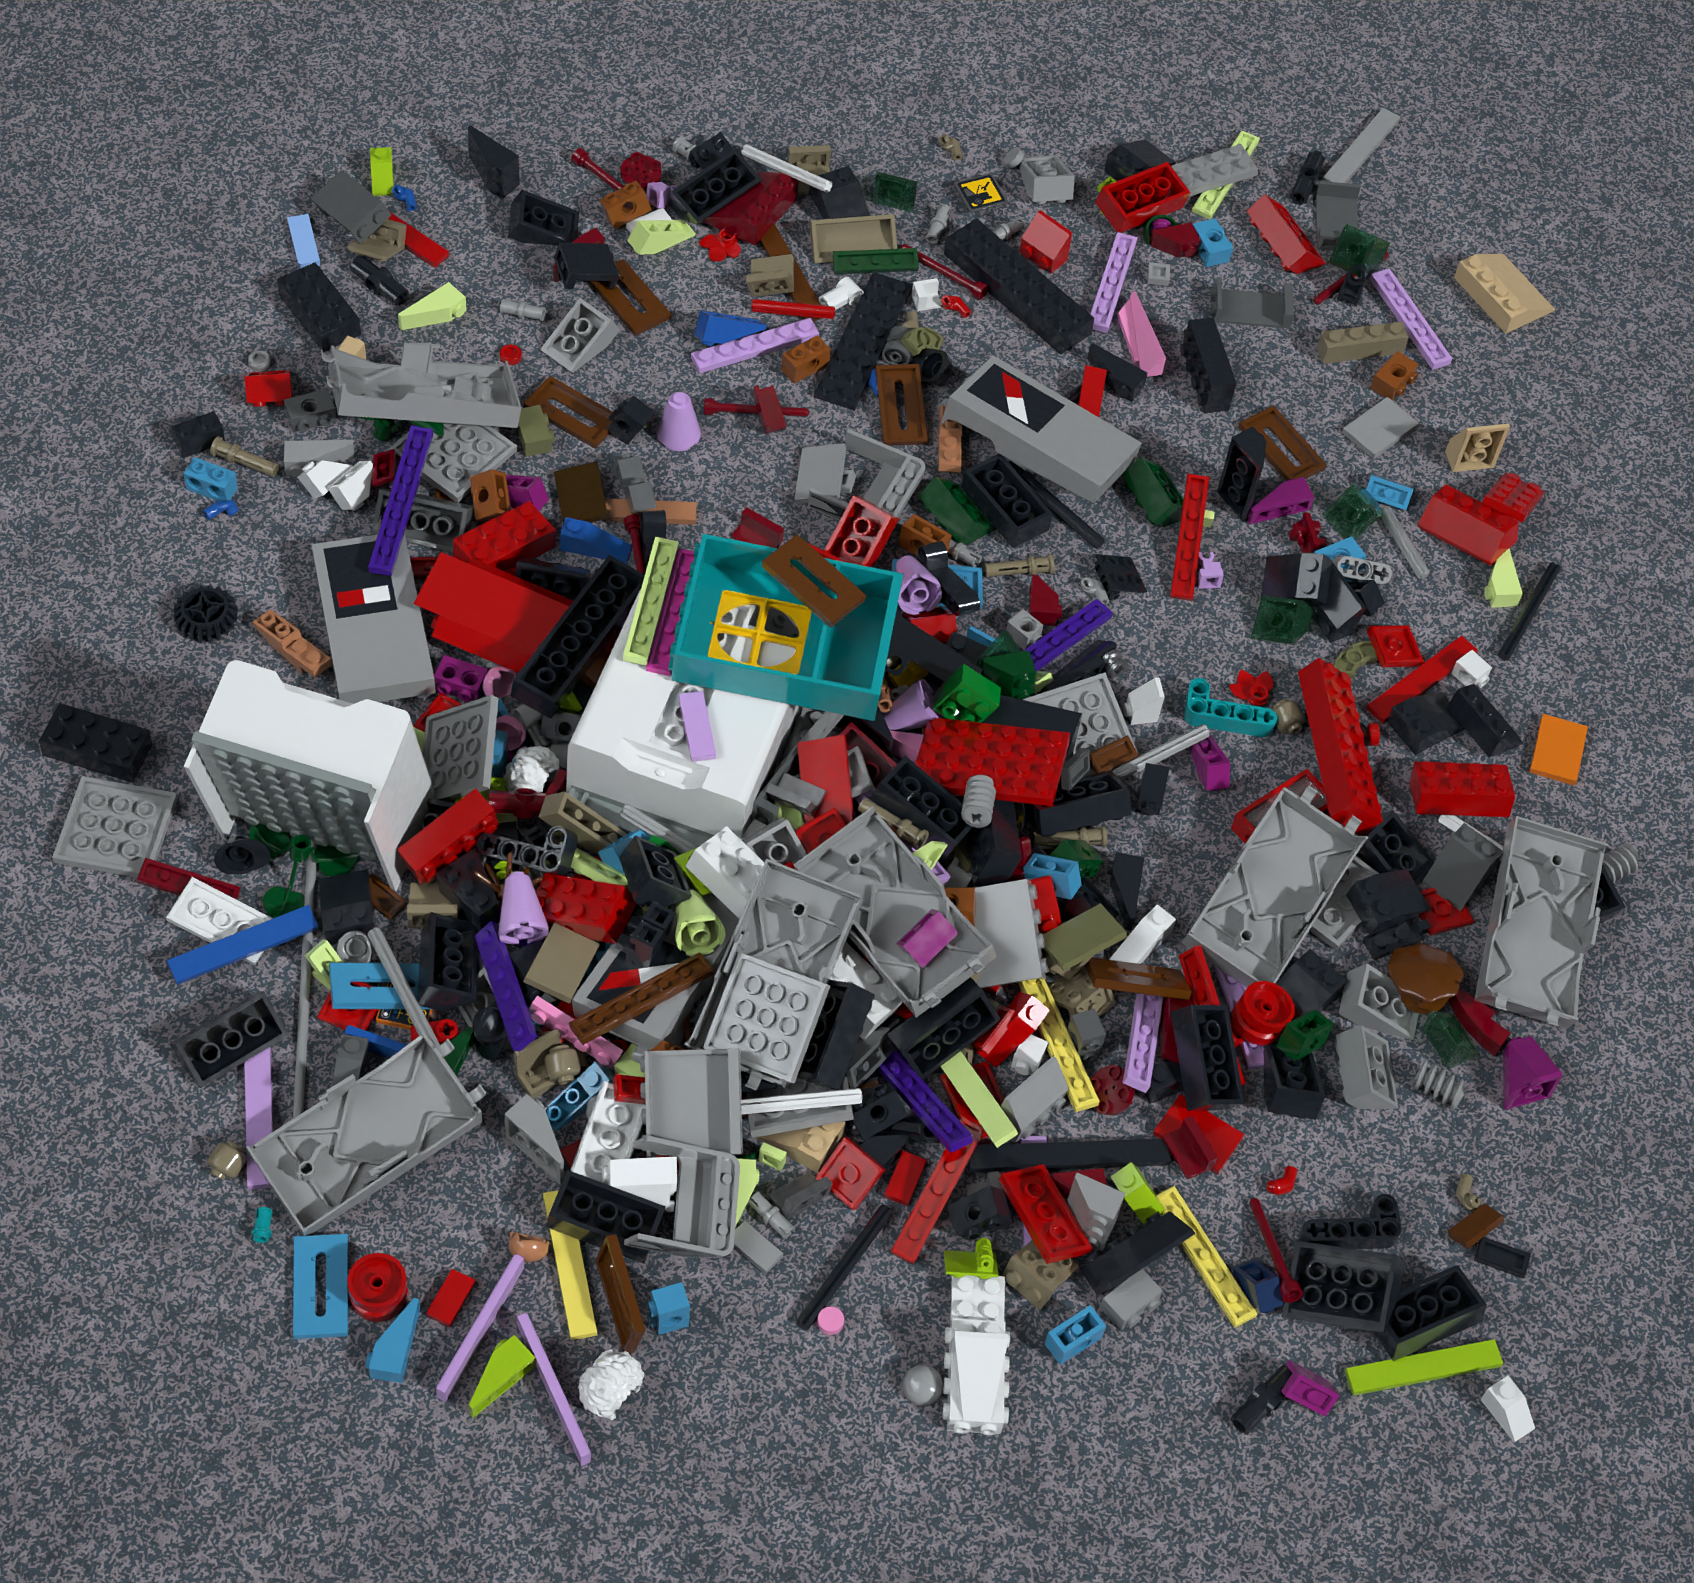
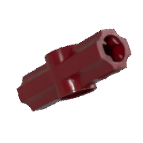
(520, 803)

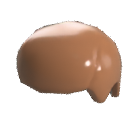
(528, 1247)

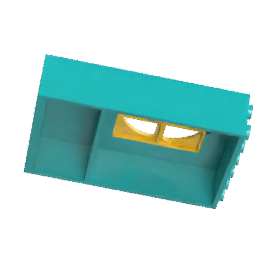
(832, 667)

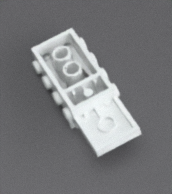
(976, 1357)

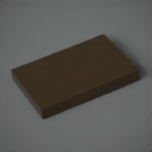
(581, 493)

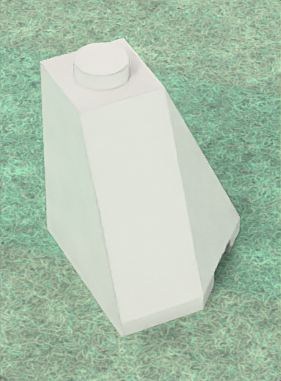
(645, 1177)

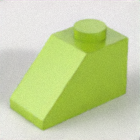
(381, 171)
(1137, 1192)

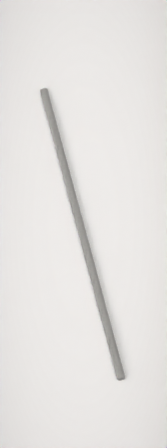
(304, 997)

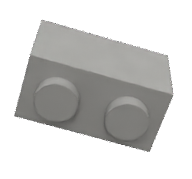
(1131, 1300)

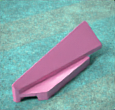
(1140, 337)

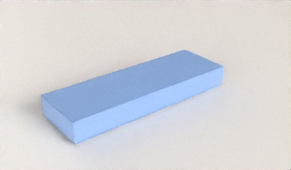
(303, 240)

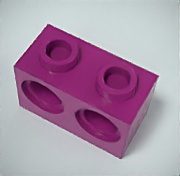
(461, 675)

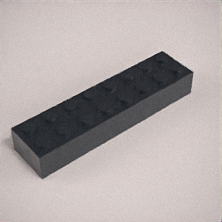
(1019, 286)
(578, 638)

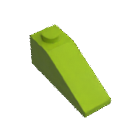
(505, 1368)

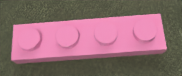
(553, 1018)

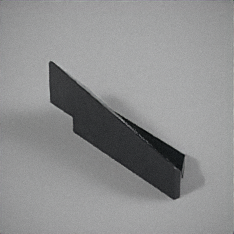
(1084, 666)

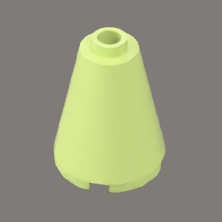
(697, 926)

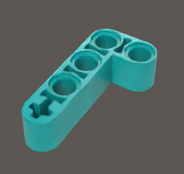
(1256, 720)

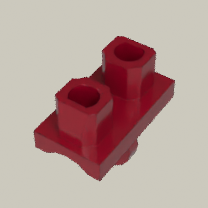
(1306, 533)

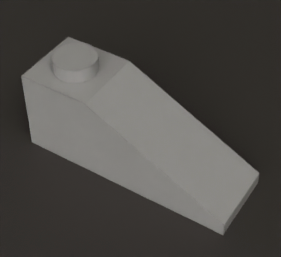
(300, 453)

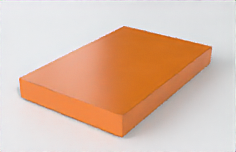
(1558, 749)

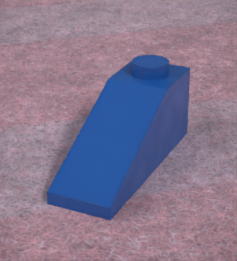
(723, 328)
(589, 540)

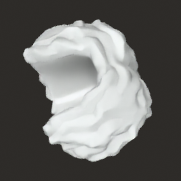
(531, 769)
(609, 1382)

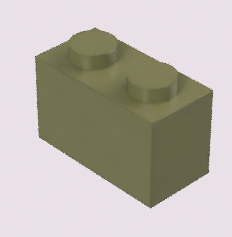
(534, 431)

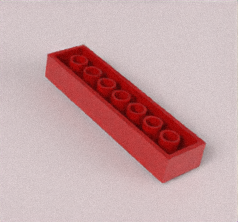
(1339, 745)

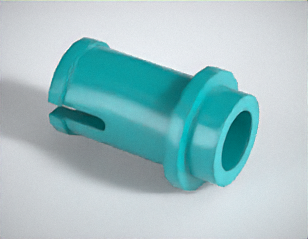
(261, 1231)

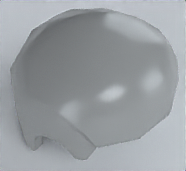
(355, 948)
(922, 1385)

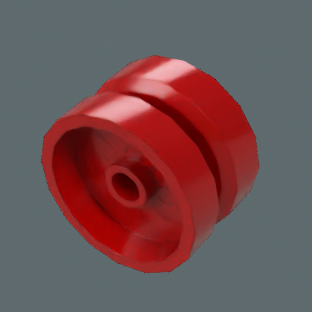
(1262, 1013)
(377, 1287)

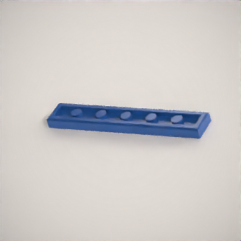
(242, 944)

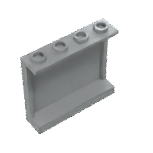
(1010, 924)
(694, 1098)

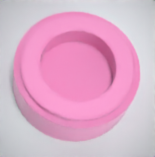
(830, 1320)

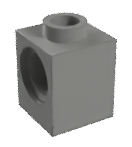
(1020, 624)

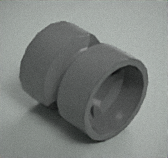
(894, 351)

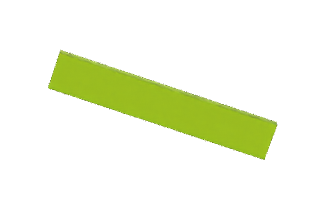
(1423, 1367)

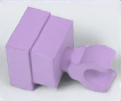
(659, 194)
(1211, 573)

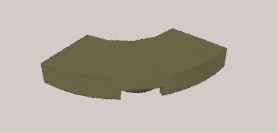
(921, 338)
(1355, 657)

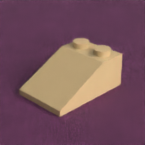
(1476, 447)
(808, 1145)

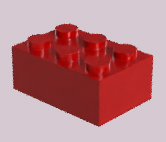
(861, 532)

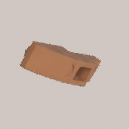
(949, 444)
(291, 645)

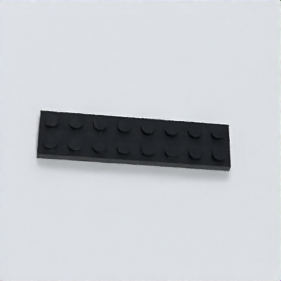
(863, 341)

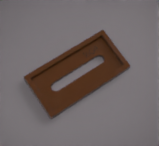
(635, 321)
(558, 391)
(916, 425)
(1292, 440)
(827, 609)
(1140, 978)
(620, 1294)

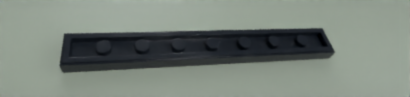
(1069, 1155)

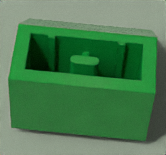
(967, 696)

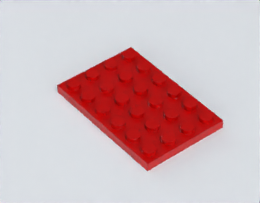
(1018, 759)

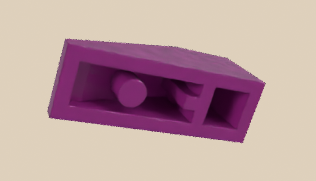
(525, 489)
(1287, 499)
(1211, 764)

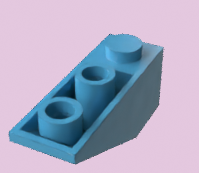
(574, 1099)

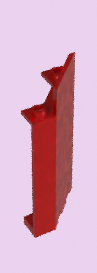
(489, 610)

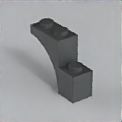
(631, 476)

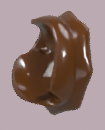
(1424, 976)

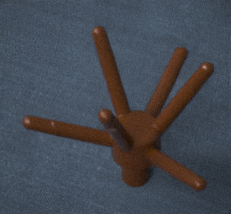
(495, 885)

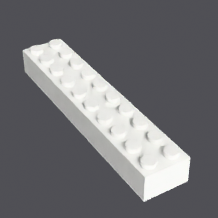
(731, 873)

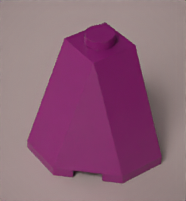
(1527, 1073)

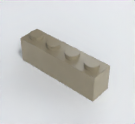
(1362, 342)
(591, 828)

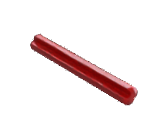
(792, 308)

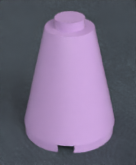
(678, 424)
(918, 588)
(912, 708)
(521, 911)

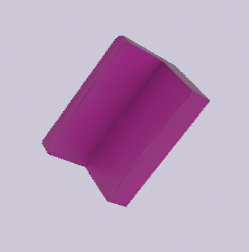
(927, 937)
(1309, 1389)

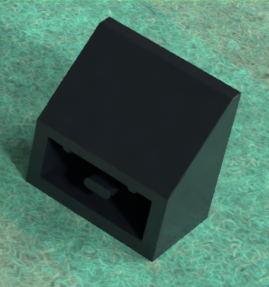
(522, 961)

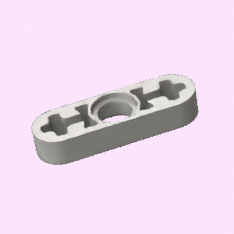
(1370, 566)

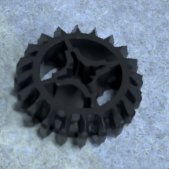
(191, 618)

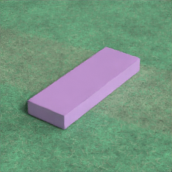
(697, 726)

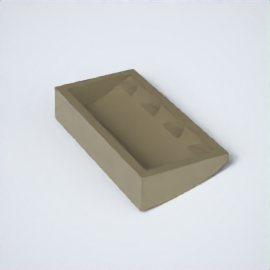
(851, 234)

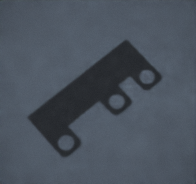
(916, 645)

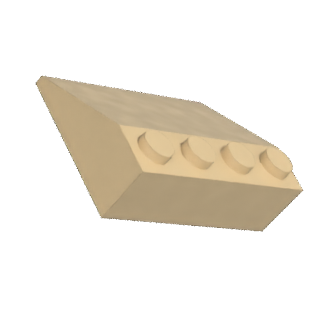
(1501, 290)

